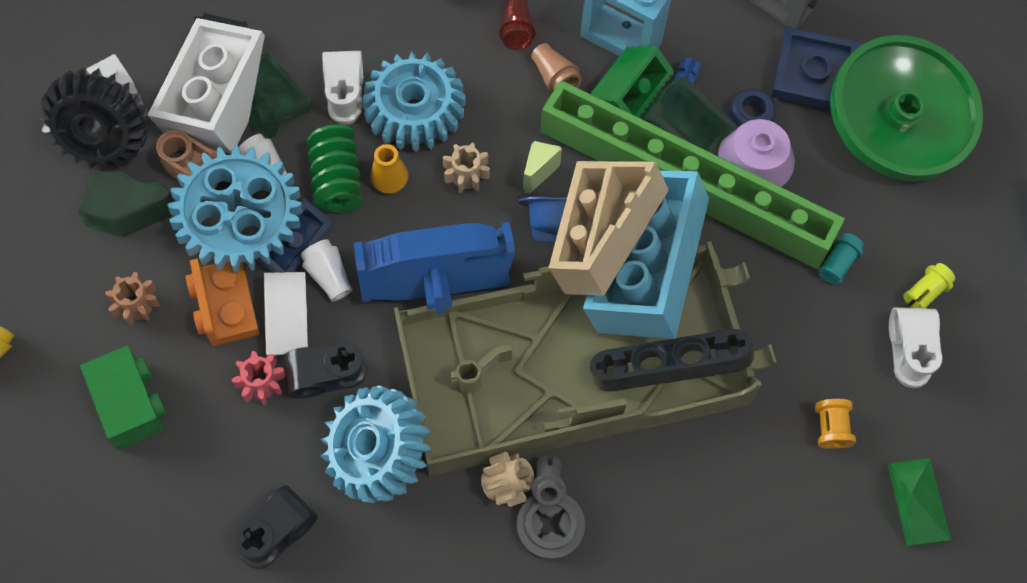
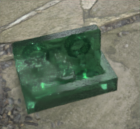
(690, 115)

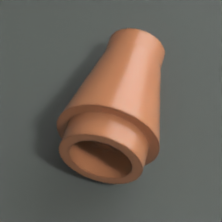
(555, 67)

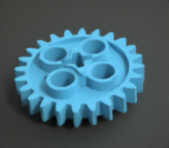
(224, 239)

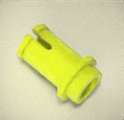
(937, 279)

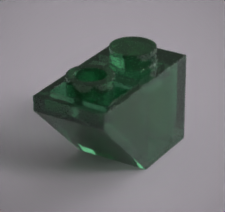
(122, 205)

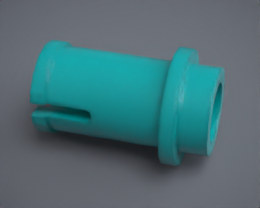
(845, 251)

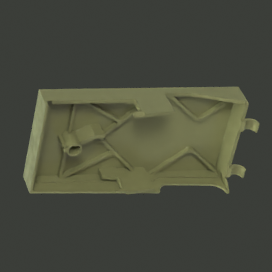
(518, 377)

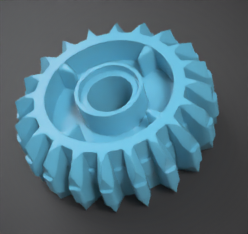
(417, 123)
(380, 471)

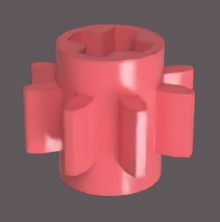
(259, 388)

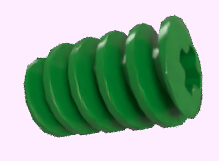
(334, 169)

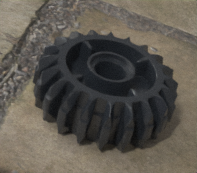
(94, 118)

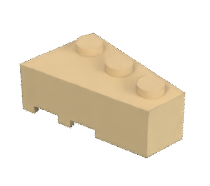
(603, 221)

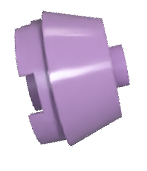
(760, 149)

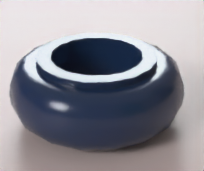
(751, 97)

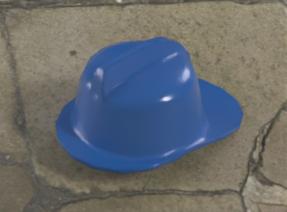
(544, 216)

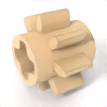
(466, 167)
(507, 479)

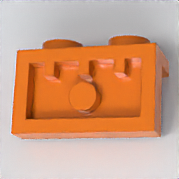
(223, 301)

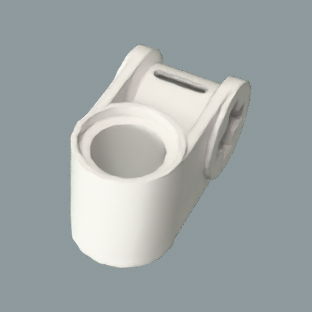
(343, 85)
(915, 344)

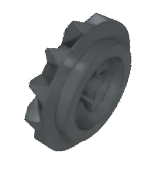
(551, 546)

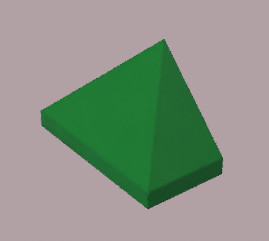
(919, 502)

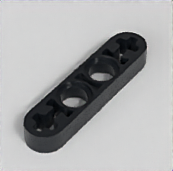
(672, 367)

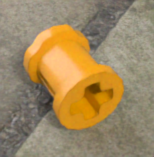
(835, 423)

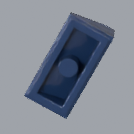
(312, 229)

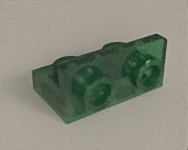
(276, 97)

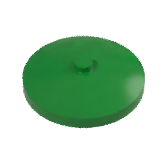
(906, 108)

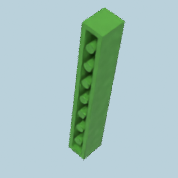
(733, 193)

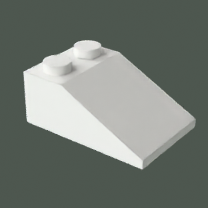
(211, 84)

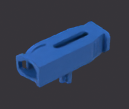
(435, 263)

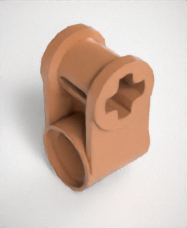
(179, 141)

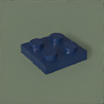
(809, 66)

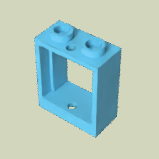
(617, 31)

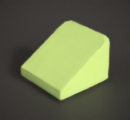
(541, 163)

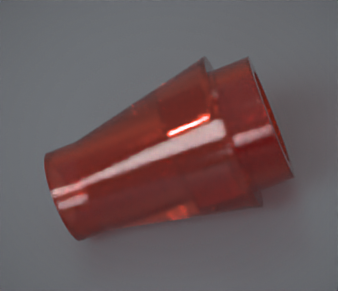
(517, 25)

